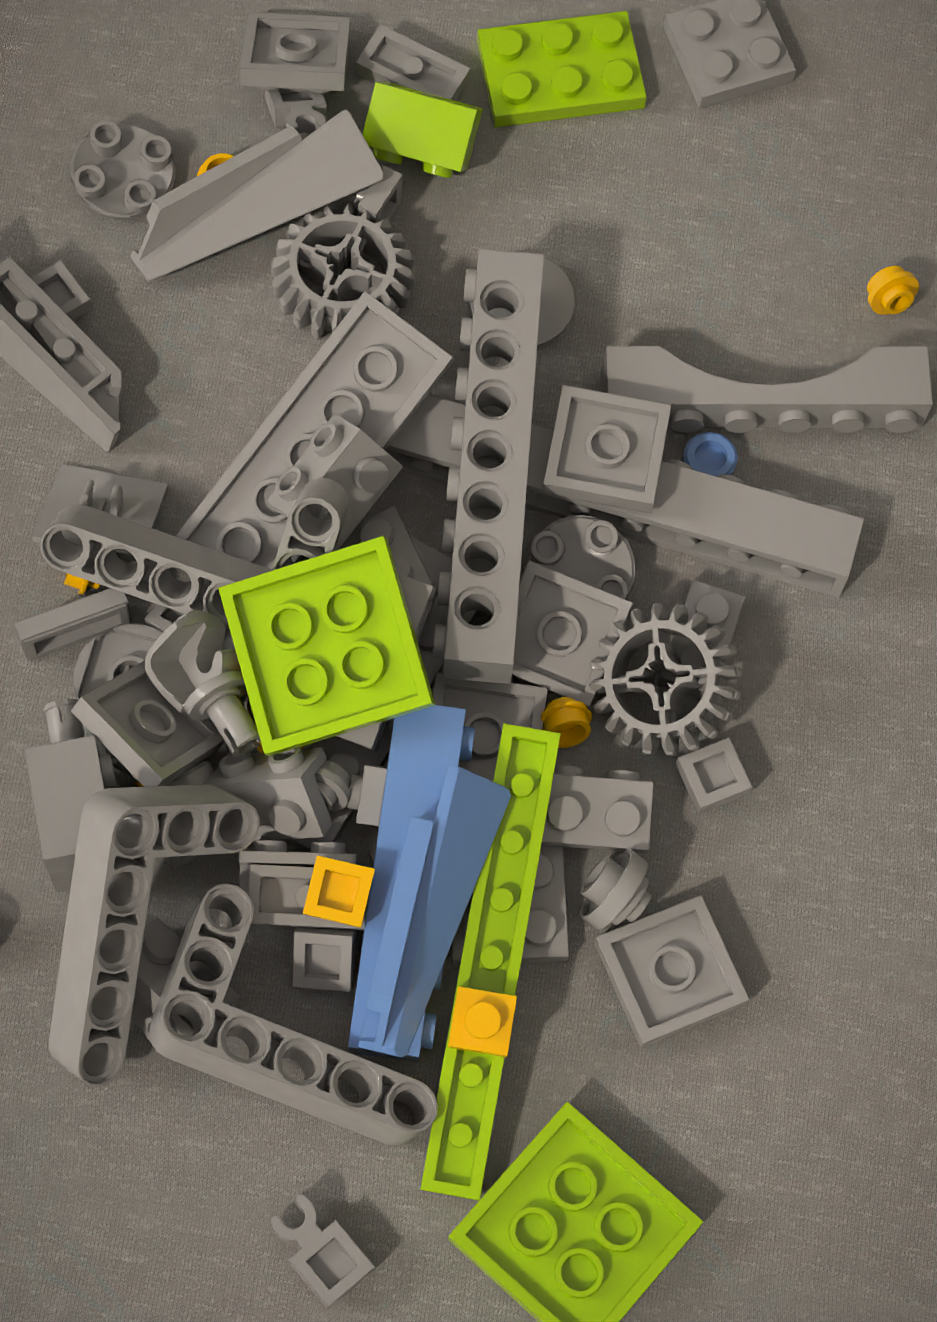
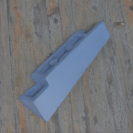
(427, 905)

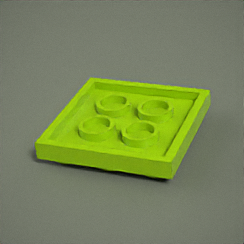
(326, 646)
(575, 1226)

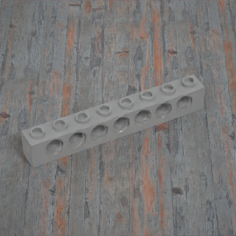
(511, 283)

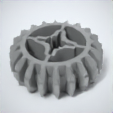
(324, 252)
(664, 656)

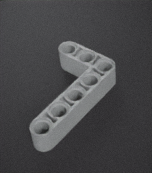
(159, 551)
(109, 905)
(271, 1042)

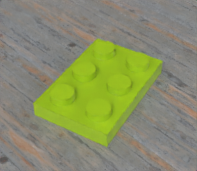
(561, 69)

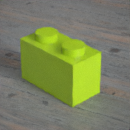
(421, 128)

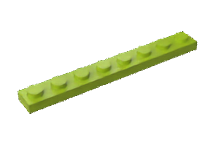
(492, 961)

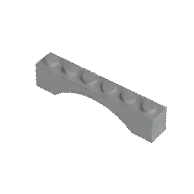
(878, 390)

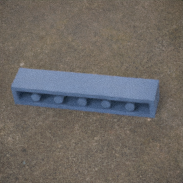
(415, 775)

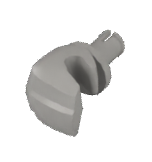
(203, 678)

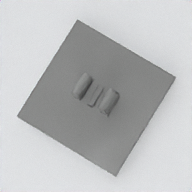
(112, 493)

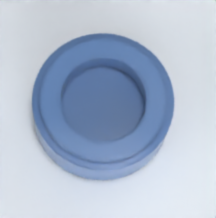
(711, 454)

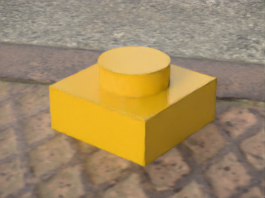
(338, 891)
(482, 1021)

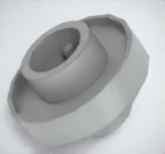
(615, 890)

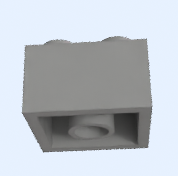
(61, 783)

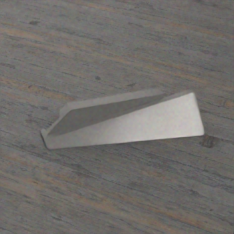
(255, 193)
(58, 357)

